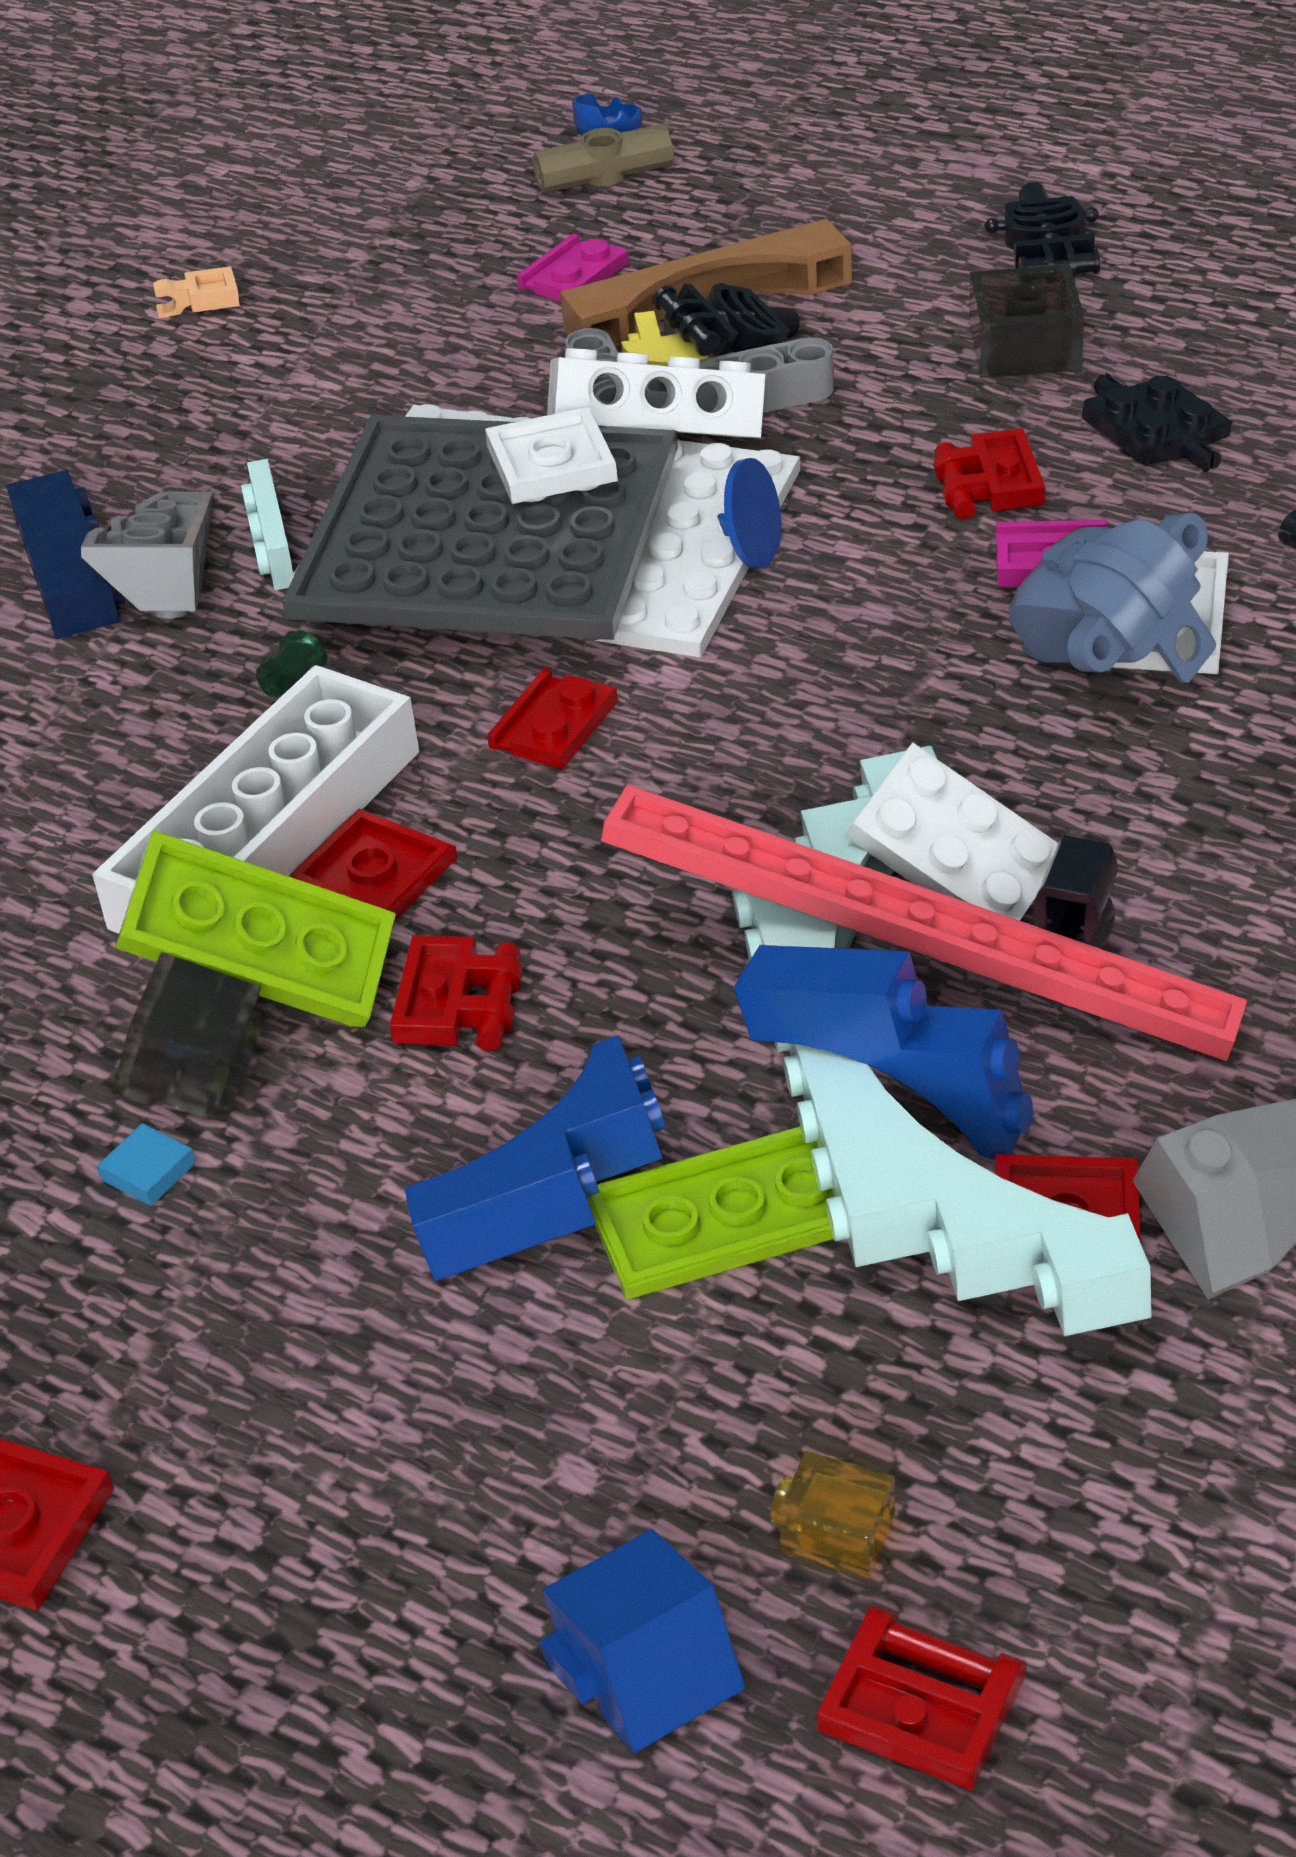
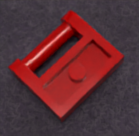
(912, 1714)

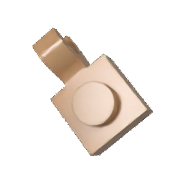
(201, 290)

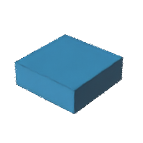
(146, 1164)

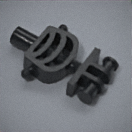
(1048, 231)
(725, 320)

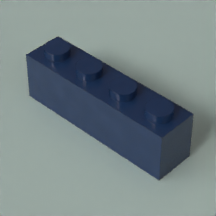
(52, 527)

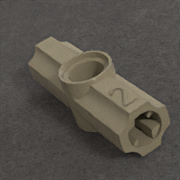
(603, 157)

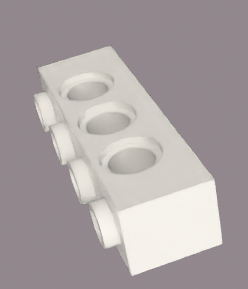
(738, 391)

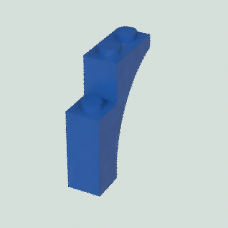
(877, 1014)
(542, 1177)

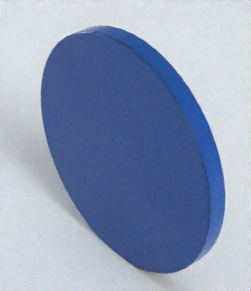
(751, 513)

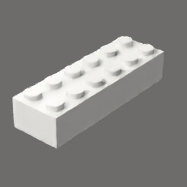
(280, 782)

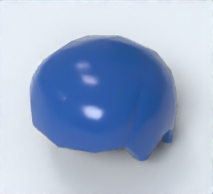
(617, 116)

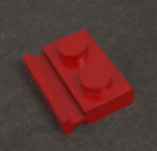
(553, 718)

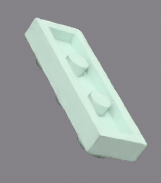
(267, 524)

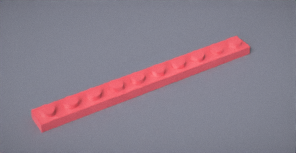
(926, 922)

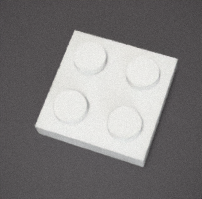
(551, 455)

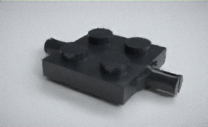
(1157, 420)

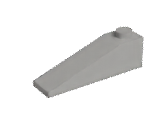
(156, 553)
(1226, 1193)

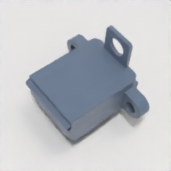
(1116, 596)

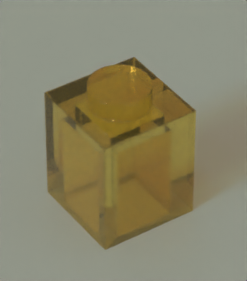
(835, 1514)

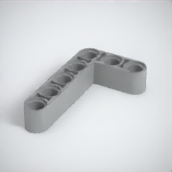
(794, 370)

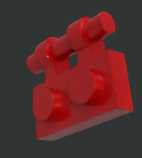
(1003, 472)
(436, 987)

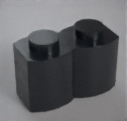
(1077, 891)

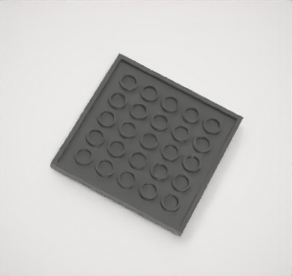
(435, 543)

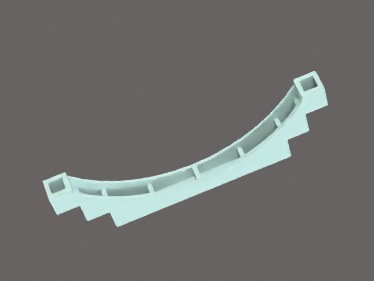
(907, 1189)

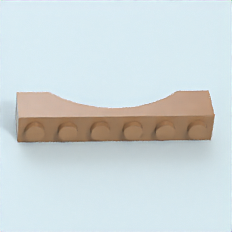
(786, 261)

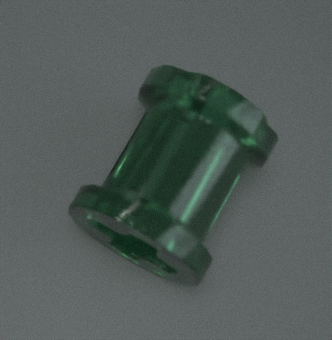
(296, 657)

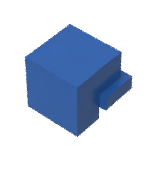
(641, 1639)

